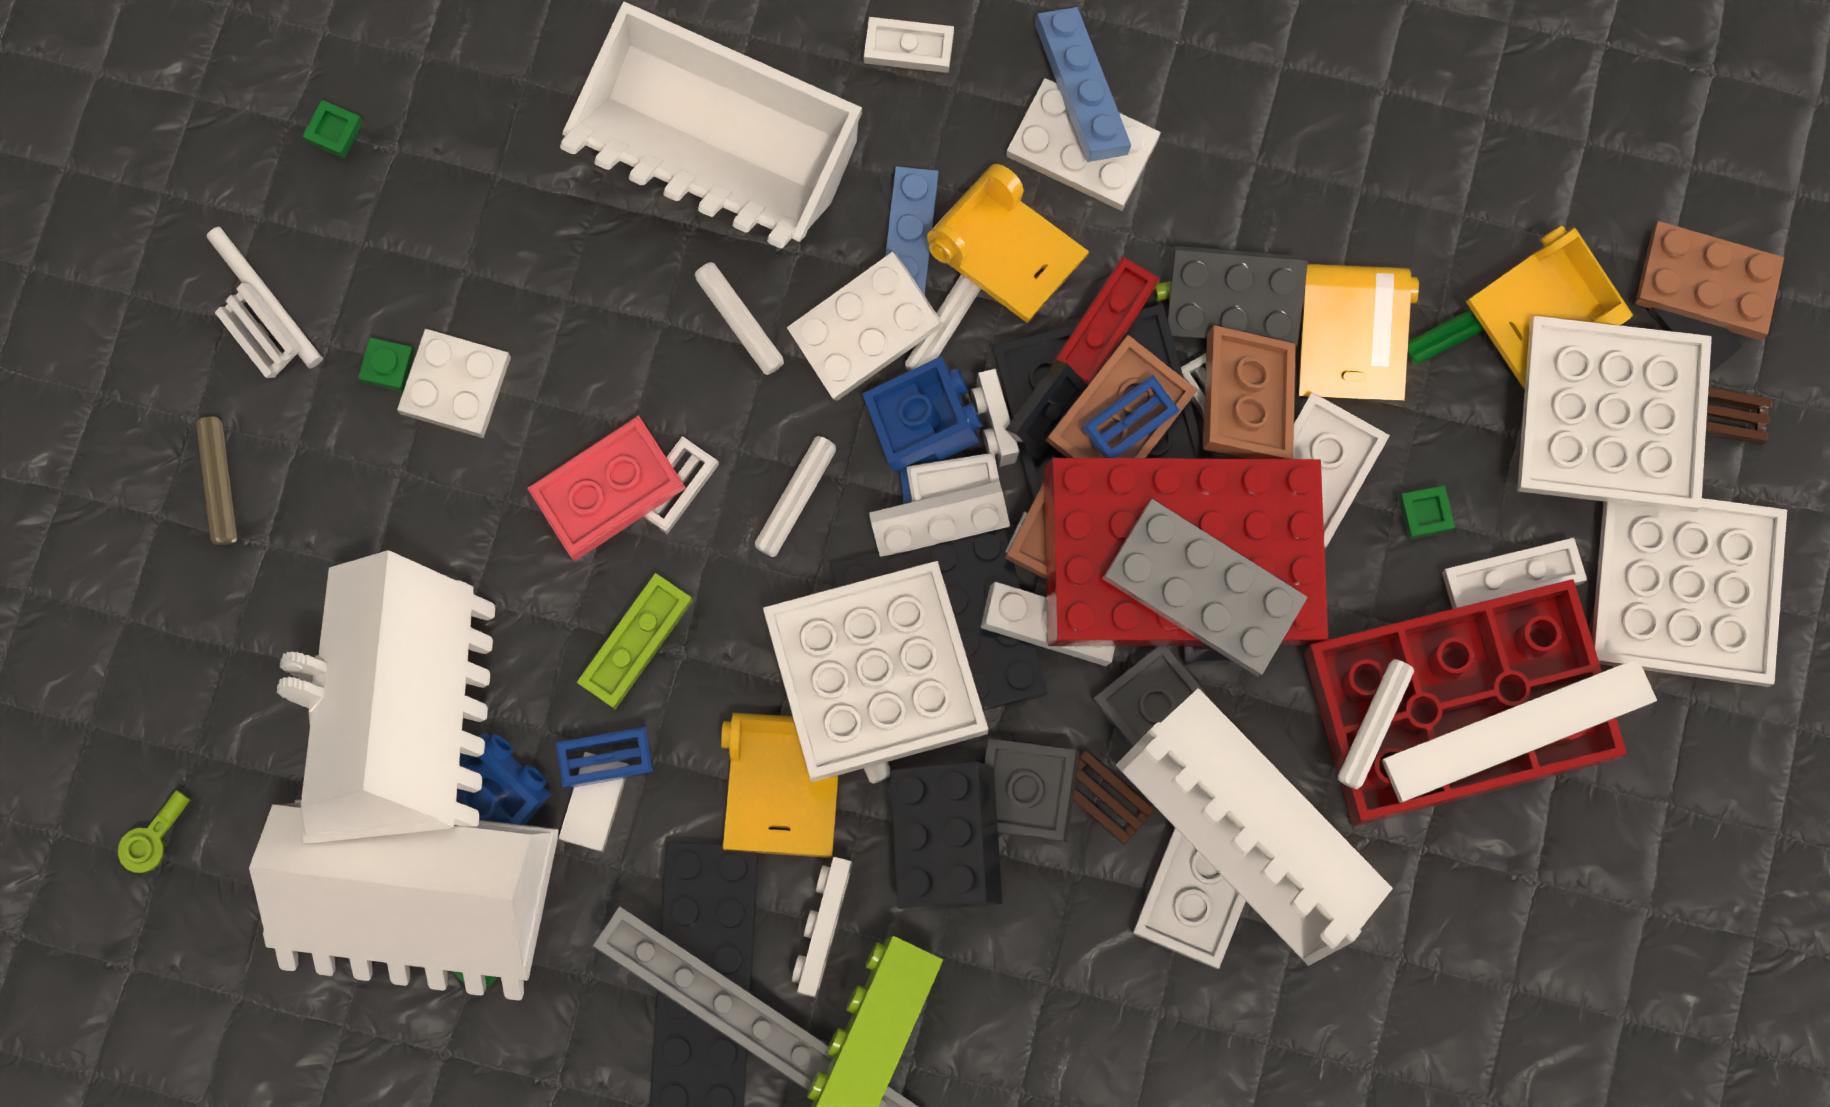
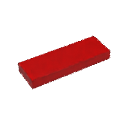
(1108, 319)

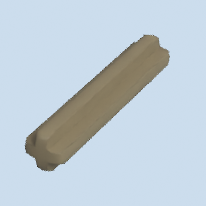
(216, 481)

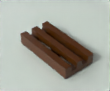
(1760, 419)
(1134, 822)

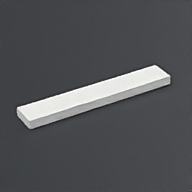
(1519, 730)

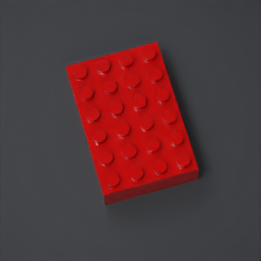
(1251, 505)
(1465, 670)

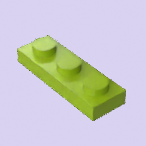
(635, 641)

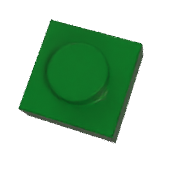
(332, 129)
(386, 364)
(1426, 512)

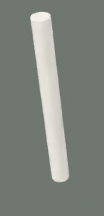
(247, 275)

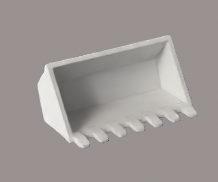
(713, 126)
(390, 701)
(1255, 828)
(406, 900)

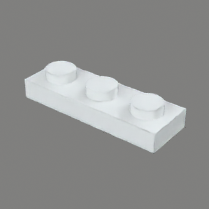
(939, 519)
(1514, 573)
(1025, 618)
(822, 926)

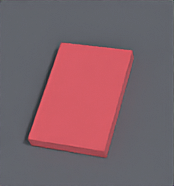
(606, 488)

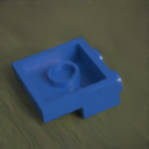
(923, 414)
(508, 789)

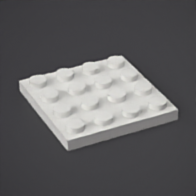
(1614, 414)
(1691, 590)
(875, 671)

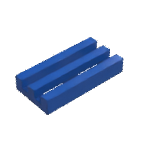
(1100, 441)
(606, 775)

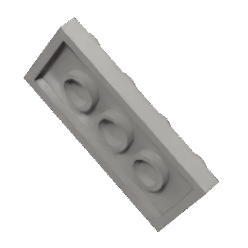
(1205, 587)

